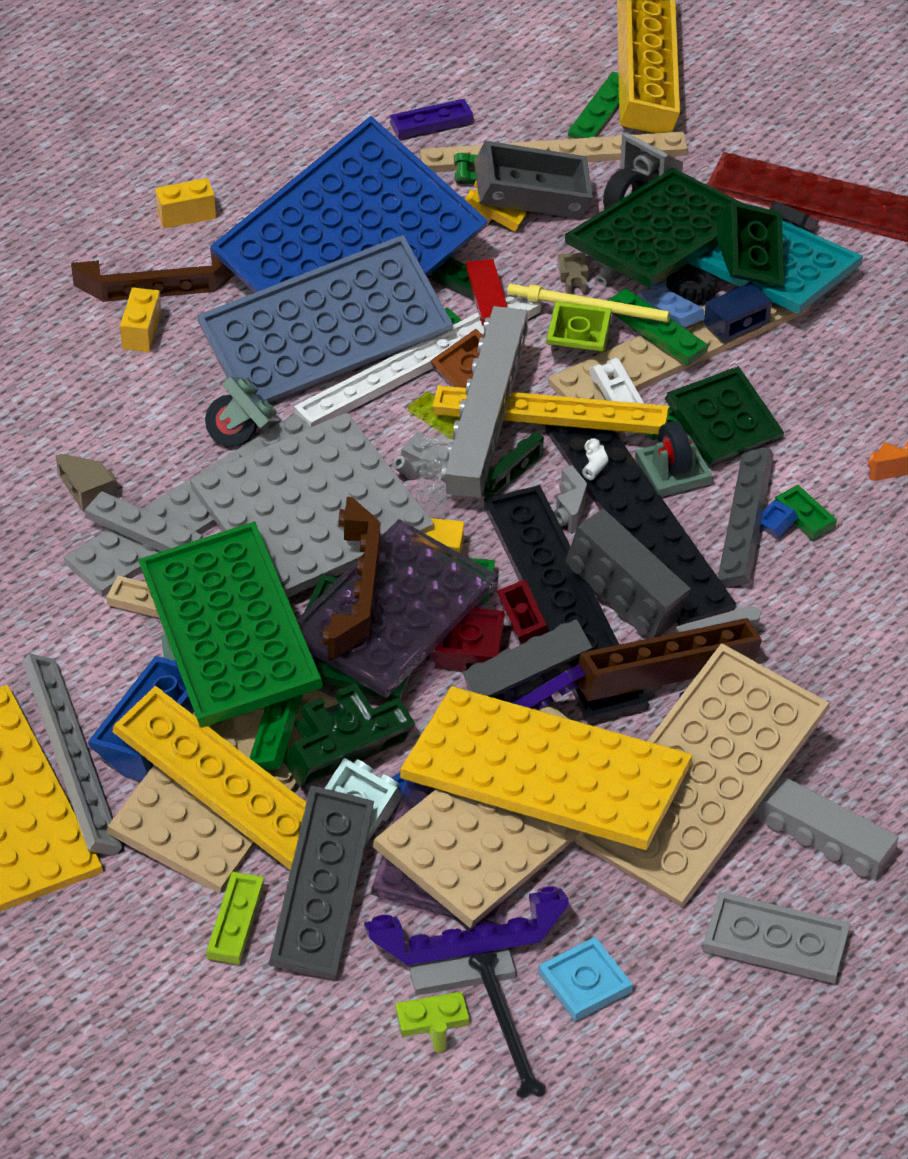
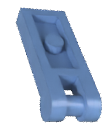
(681, 310)

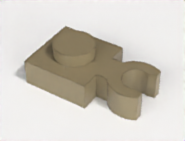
(573, 270)

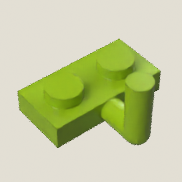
(432, 1016)

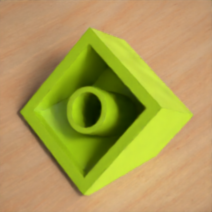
(579, 327)

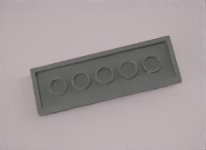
(321, 883)

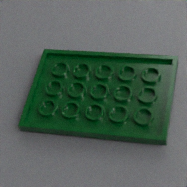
(654, 228)

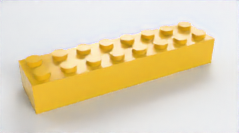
(648, 65)

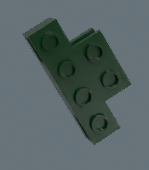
(344, 731)

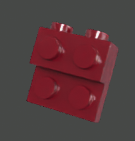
(471, 641)

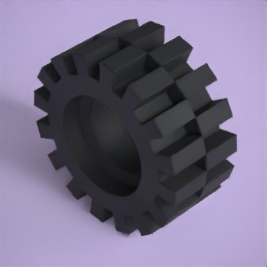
(694, 293)

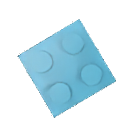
(585, 978)

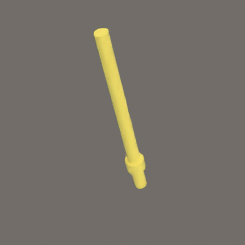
(537, 294)

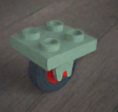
(235, 416)
(674, 462)

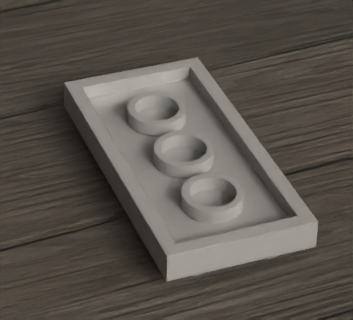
(776, 937)

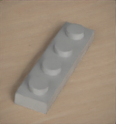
(138, 523)

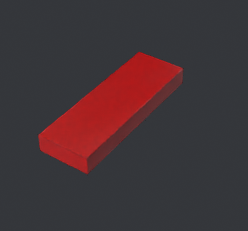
(485, 287)

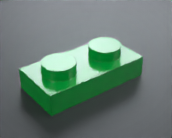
(812, 517)

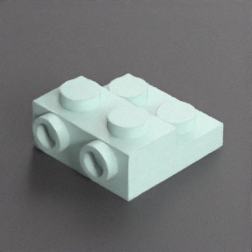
(360, 782)

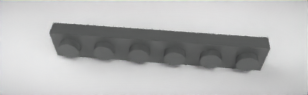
(745, 517)

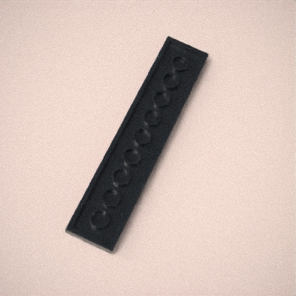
(634, 503)
(538, 555)

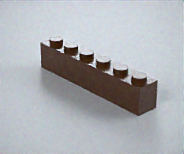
(661, 658)

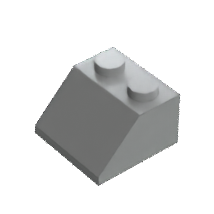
(645, 158)

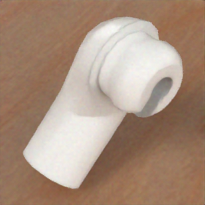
(597, 458)

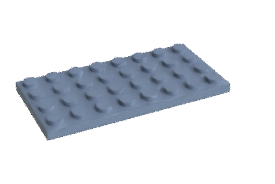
(326, 321)

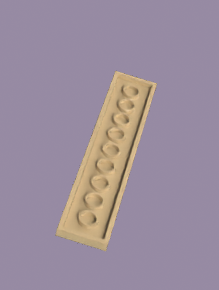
(649, 363)

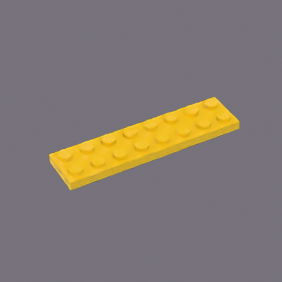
(215, 773)

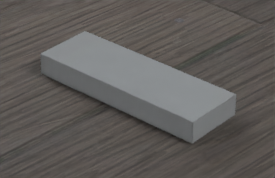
(457, 973)

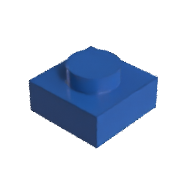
(777, 518)

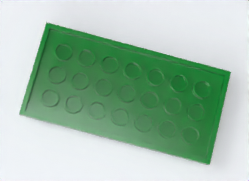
(229, 624)

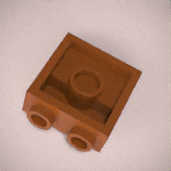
(457, 360)

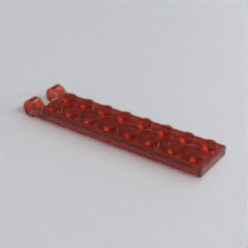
(813, 195)

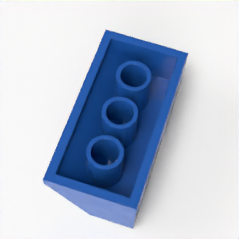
(120, 755)

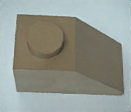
(85, 478)

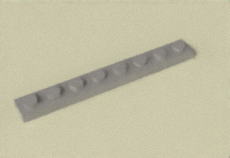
(71, 754)

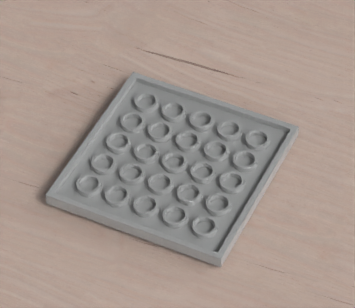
(297, 495)

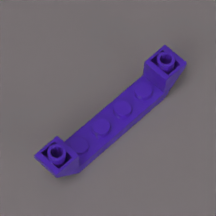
(545, 909)

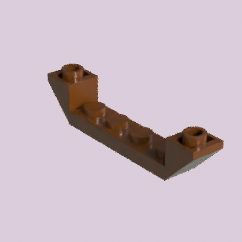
(169, 281)
(352, 629)

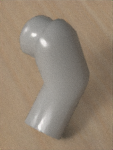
(605, 274)

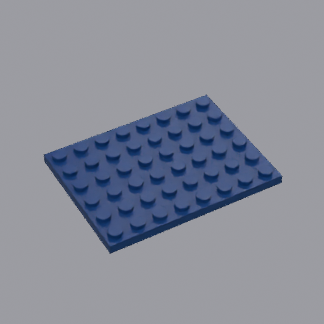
(345, 203)

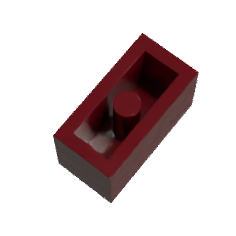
(522, 612)

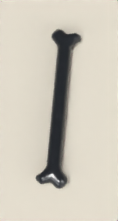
(529, 1083)

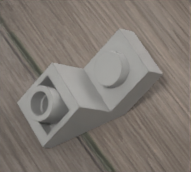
(572, 499)

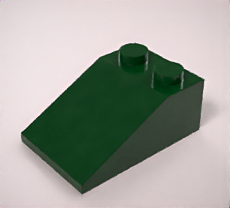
(752, 243)

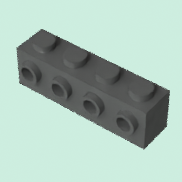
(530, 665)

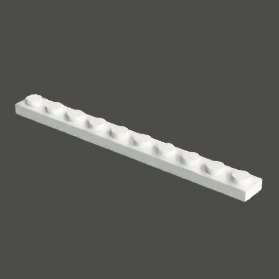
(394, 370)

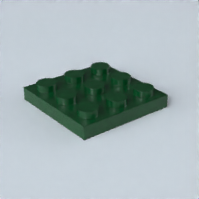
(724, 415)

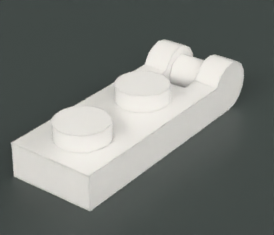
(617, 389)

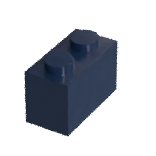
(737, 312)

